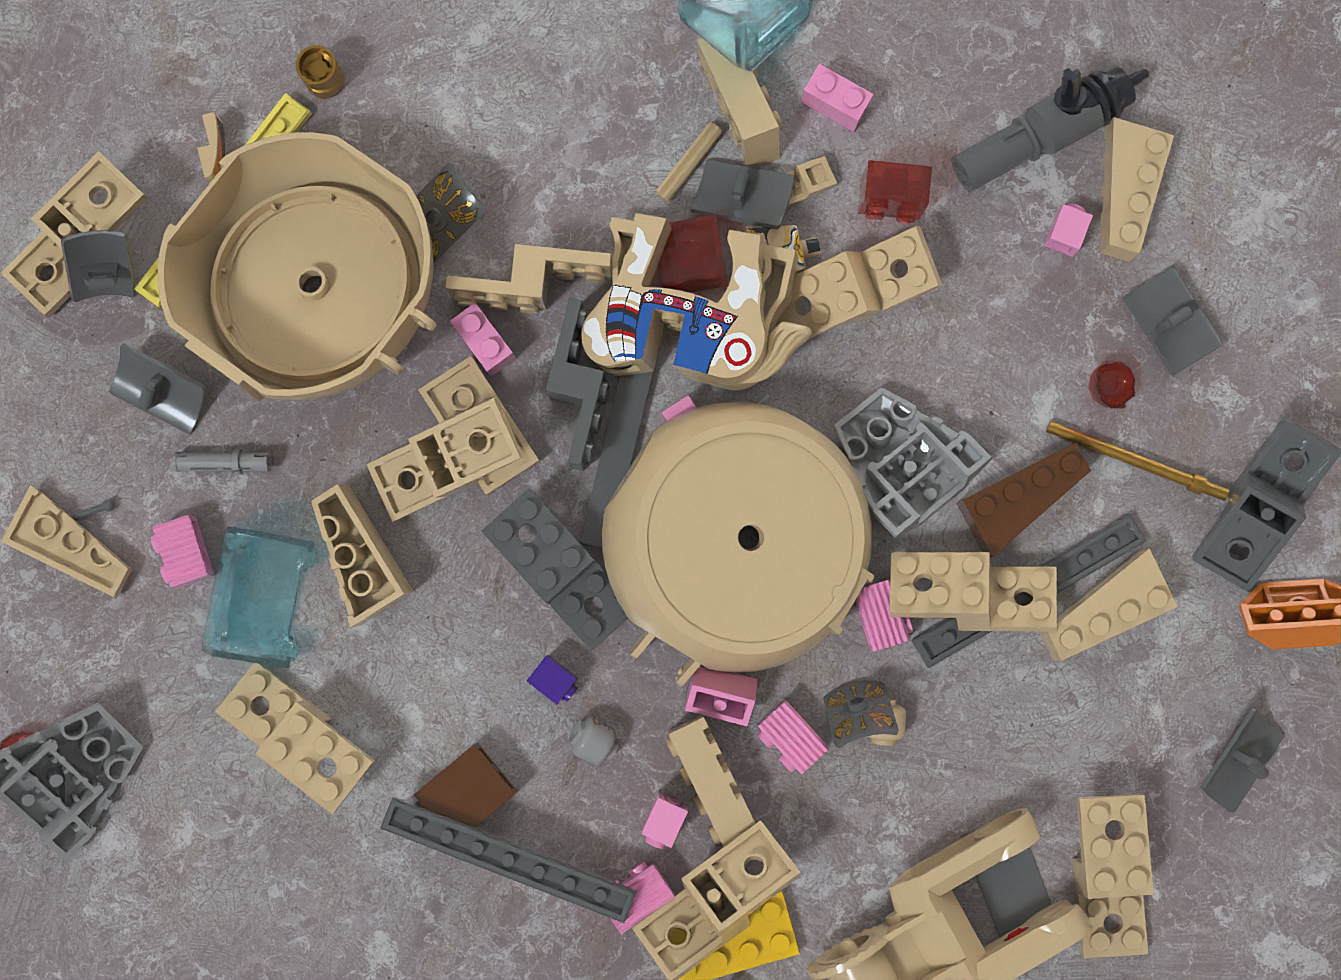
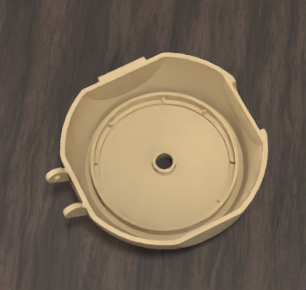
(267, 225)
(678, 551)

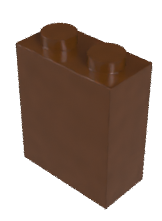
(467, 788)

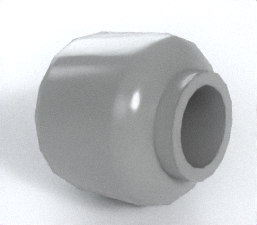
(593, 741)

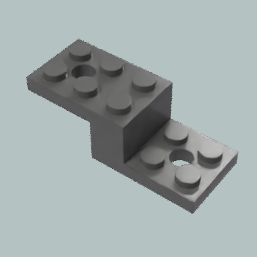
(577, 385)
(1266, 504)
(557, 568)

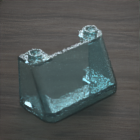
(744, 29)
(256, 597)

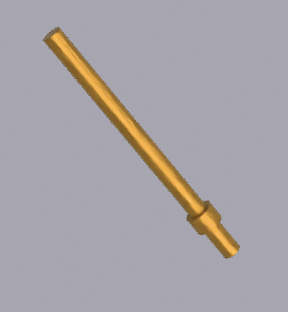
(1194, 483)

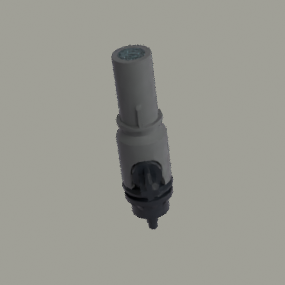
(1050, 125)

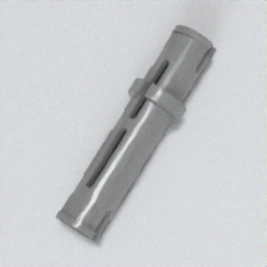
(222, 461)

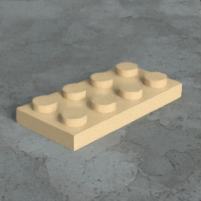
(461, 390)

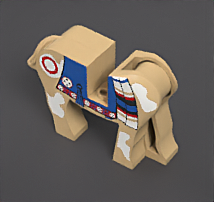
(720, 342)

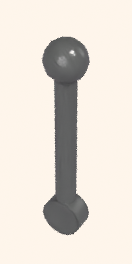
(107, 505)

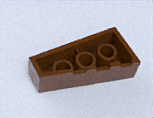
(1016, 501)

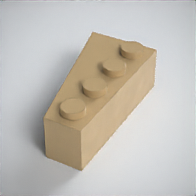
(746, 104)
(1132, 177)
(362, 562)
(1118, 603)

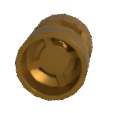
(320, 71)

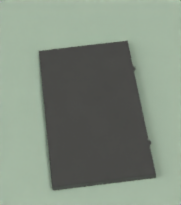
(1013, 891)

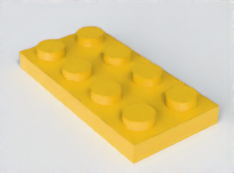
(763, 942)

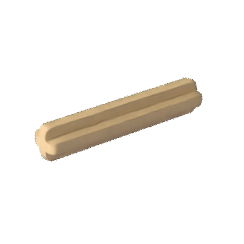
(689, 161)

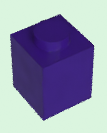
(553, 680)

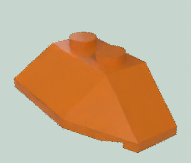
(1294, 614)

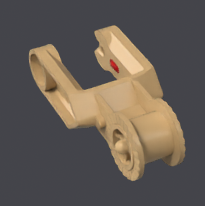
(930, 932)

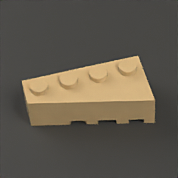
(712, 780)

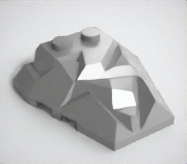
(906, 460)
(67, 776)

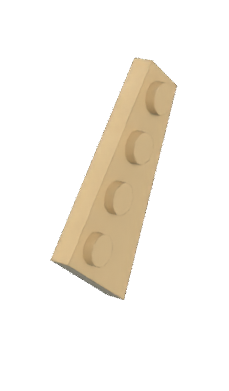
(61, 542)

